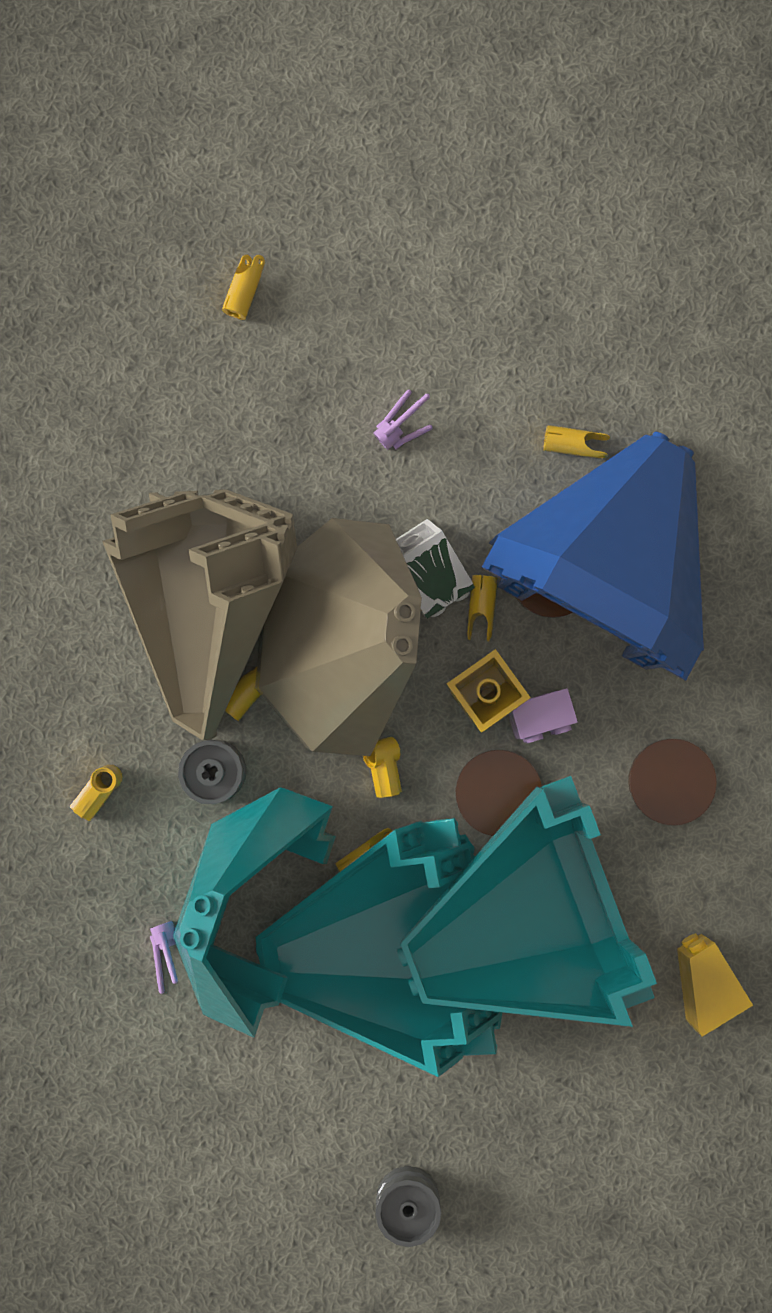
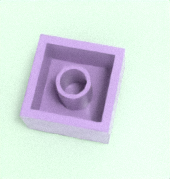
(542, 714)

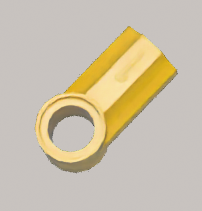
(385, 768)
(96, 793)

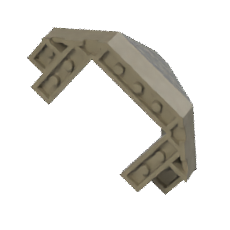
(200, 591)
(341, 637)

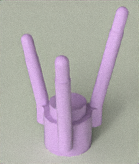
(389, 432)
(162, 939)

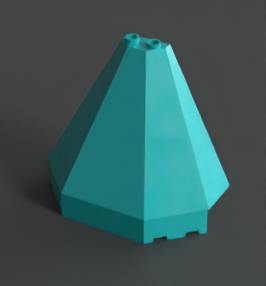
(234, 851)
(532, 924)
(345, 956)

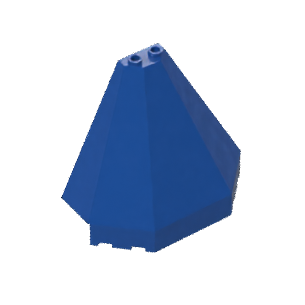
(619, 553)

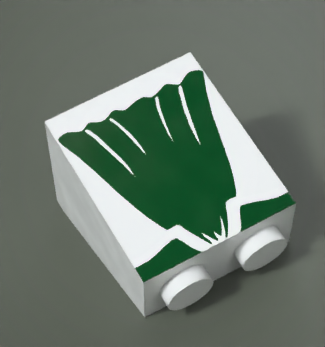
(434, 568)

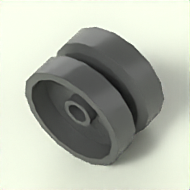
(195, 774)
(406, 1224)

